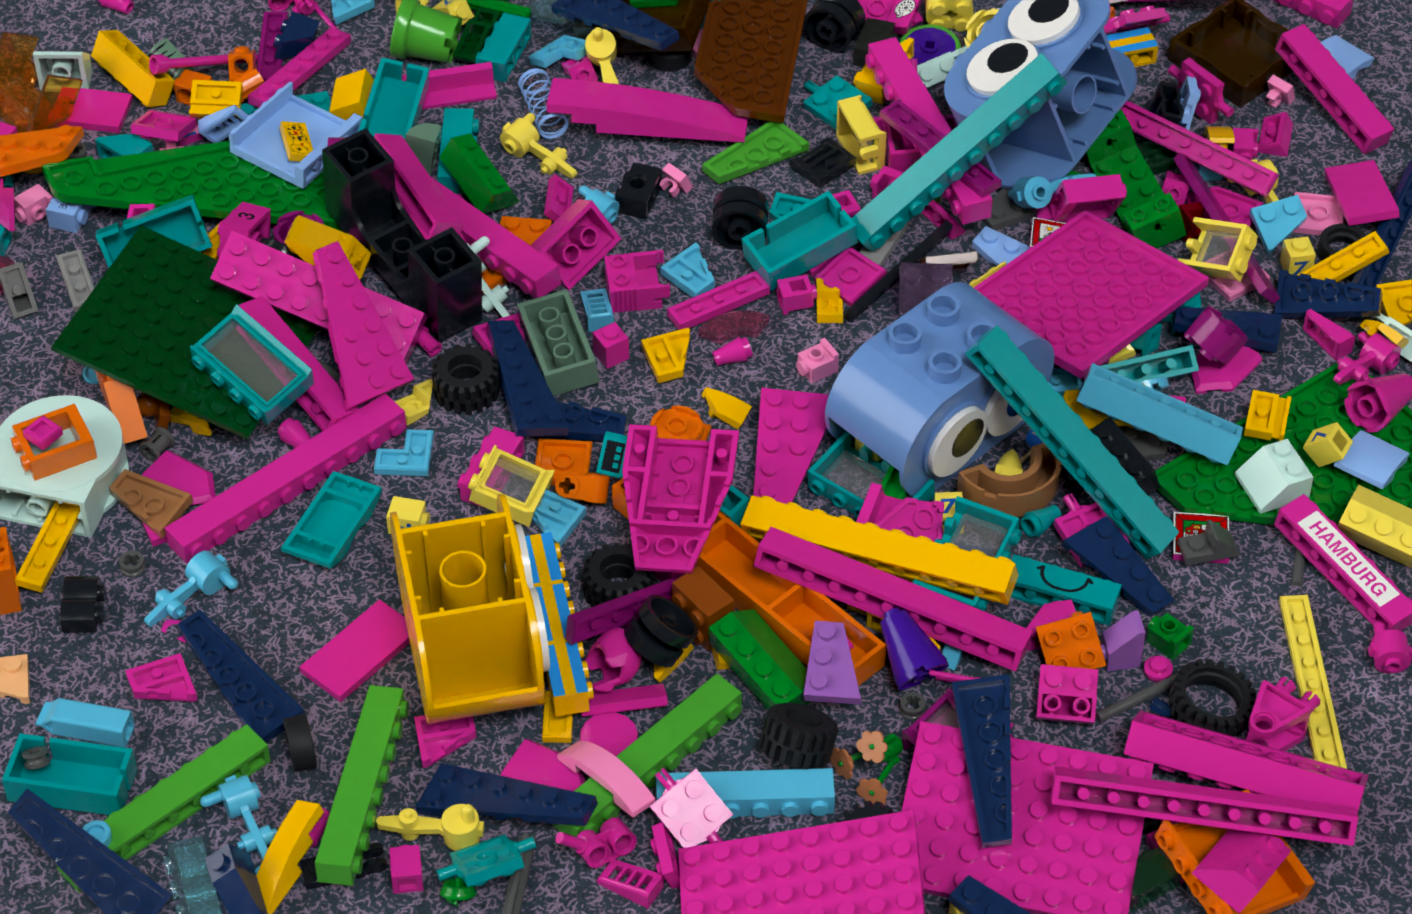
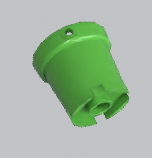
(424, 33)

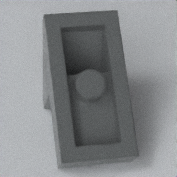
(17, 290)
(1209, 546)

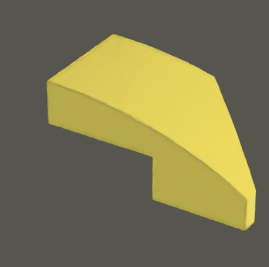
(418, 402)

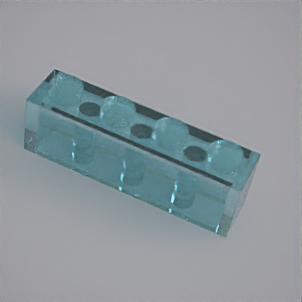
(191, 877)

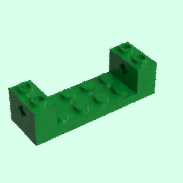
(1146, 209)

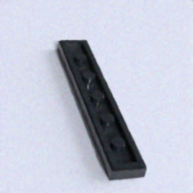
(893, 275)

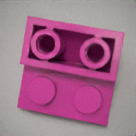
(1067, 694)

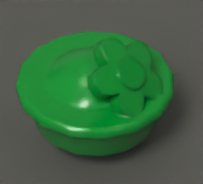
(456, 890)

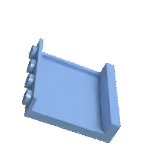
(261, 141)

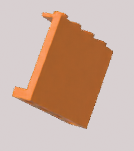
(1190, 843)

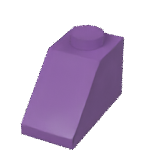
(1124, 643)

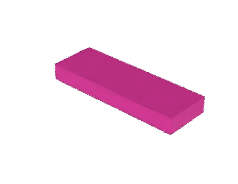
(627, 699)

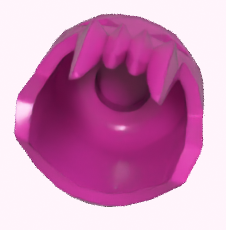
(615, 658)

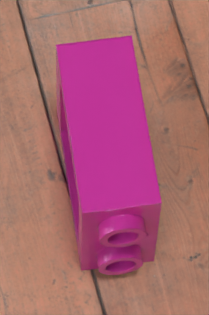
(1094, 194)

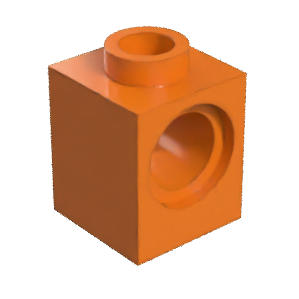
(240, 52)
(183, 85)

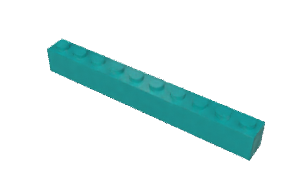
(958, 152)
(1072, 442)

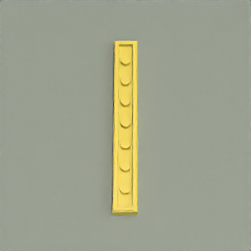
(1311, 676)

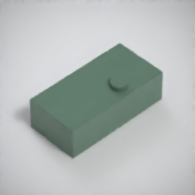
(558, 342)

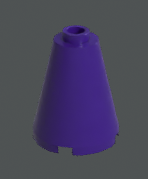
(909, 649)

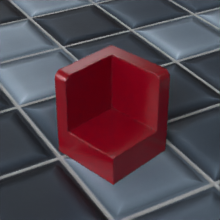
(1188, 212)

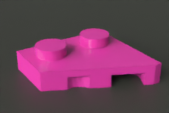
(442, 738)

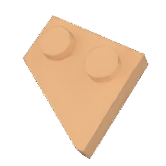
(15, 677)

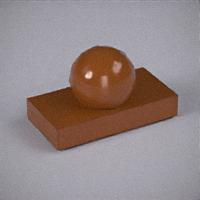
(151, 406)

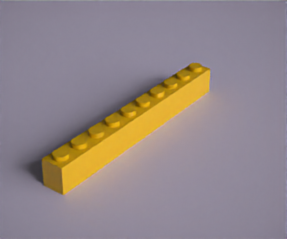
(887, 550)

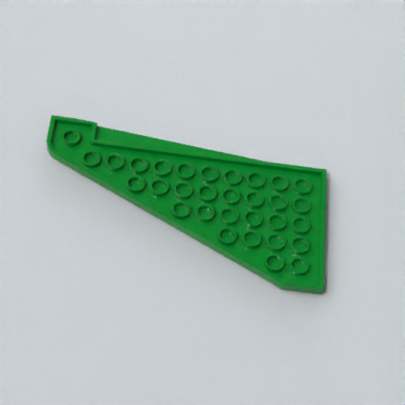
(160, 177)

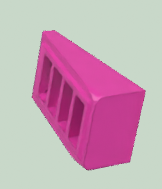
(1328, 335)
(635, 893)

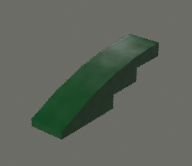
(475, 34)

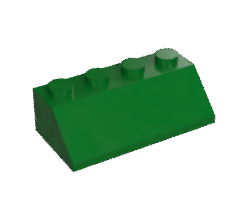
(759, 658)

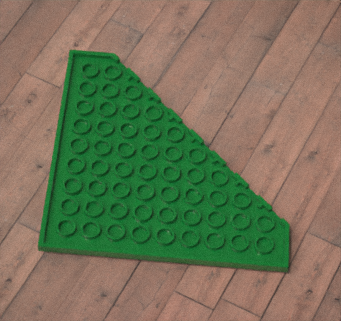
(1212, 488)

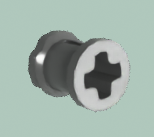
(156, 444)

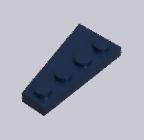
(1325, 297)
(1260, 328)
(590, 424)
(1114, 558)

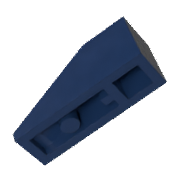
(236, 880)

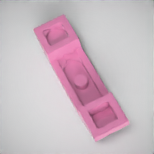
(611, 773)

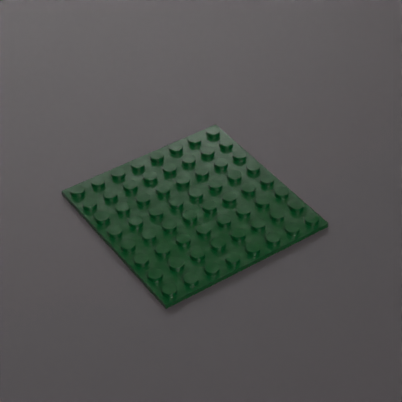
(148, 316)

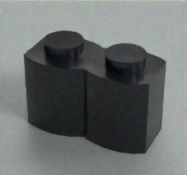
(1166, 102)
(81, 604)

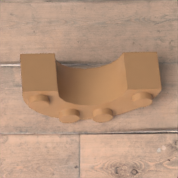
(1017, 492)

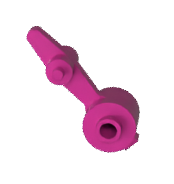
(1376, 353)
(1389, 649)

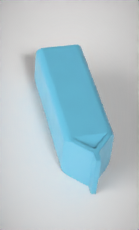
(87, 721)

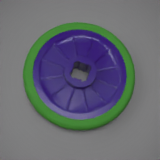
(931, 42)

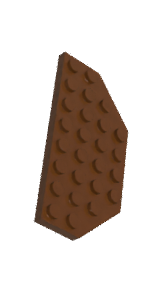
(751, 54)

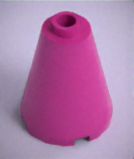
(1378, 400)

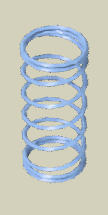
(545, 117)

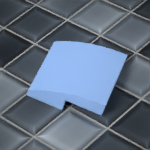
(1347, 55)
(1372, 459)

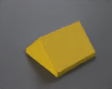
(351, 94)

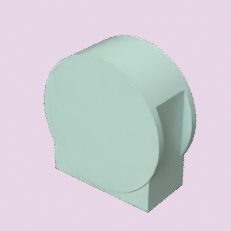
(83, 485)

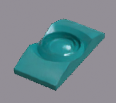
(332, 520)

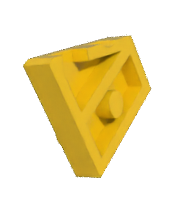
(667, 354)

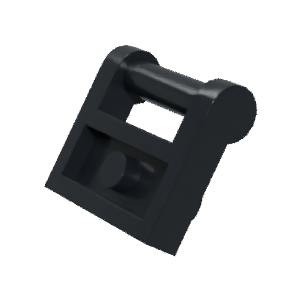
(826, 167)

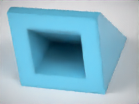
(952, 655)

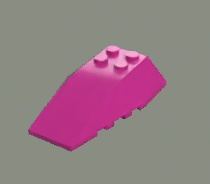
(674, 494)

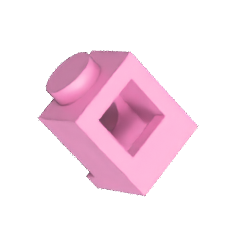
(31, 204)
(818, 361)

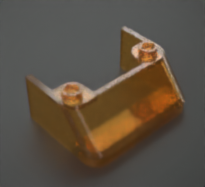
(19, 99)

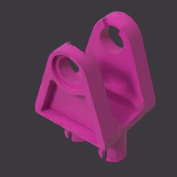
(1280, 718)

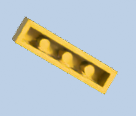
(131, 68)

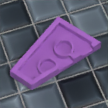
(830, 666)

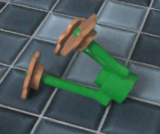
(871, 747)

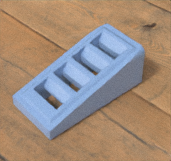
(208, 124)

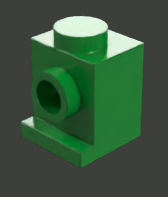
(1169, 635)

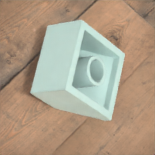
(63, 64)
(1274, 476)

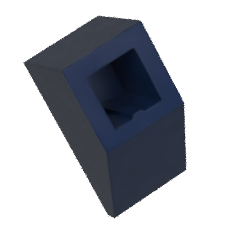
(296, 35)

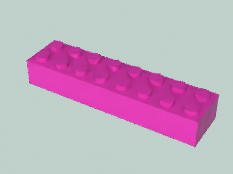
(295, 290)
(1240, 762)

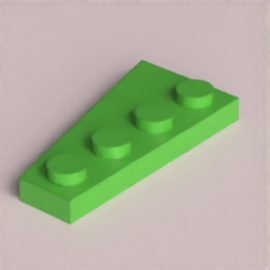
(761, 148)

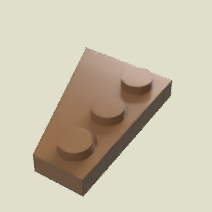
(150, 500)

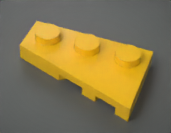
(1397, 300)

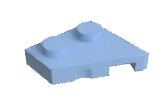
(1189, 98)

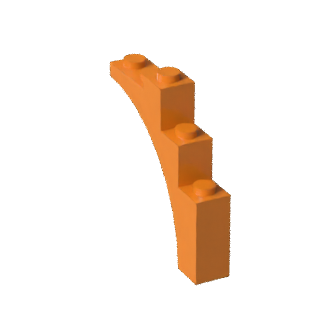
(123, 404)

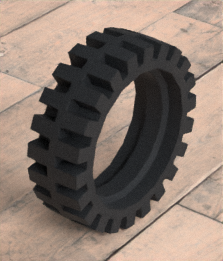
(1222, 678)

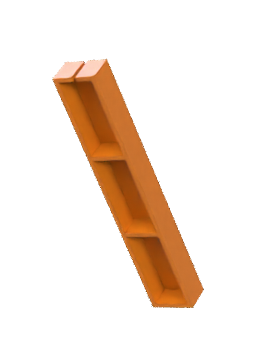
(782, 604)

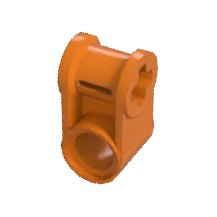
(588, 486)

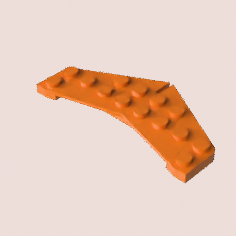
(35, 148)

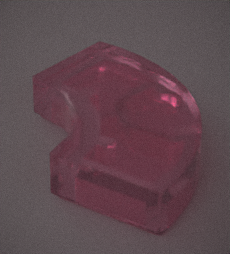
(732, 325)

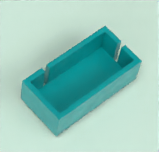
(395, 103)
(174, 220)
(800, 239)
(78, 777)

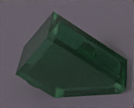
(1152, 878)

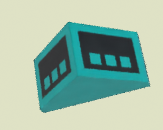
(612, 455)

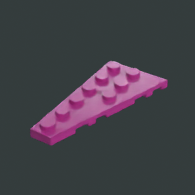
(359, 339)
(787, 440)

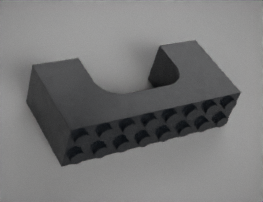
(429, 275)

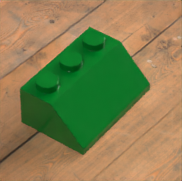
(477, 174)

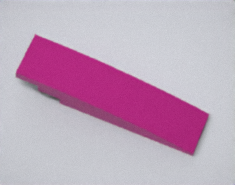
(643, 111)

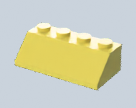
(1379, 525)

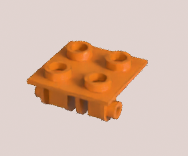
(1071, 642)

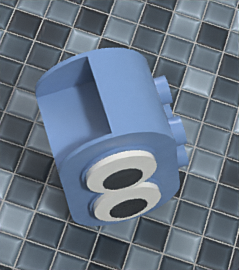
(1069, 122)
(919, 394)

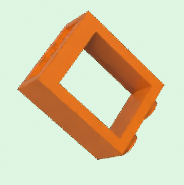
(61, 457)
(9, 592)

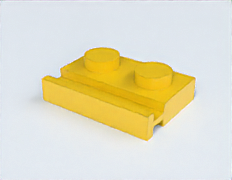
(214, 96)
(1267, 416)

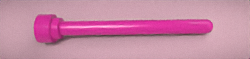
(160, 64)

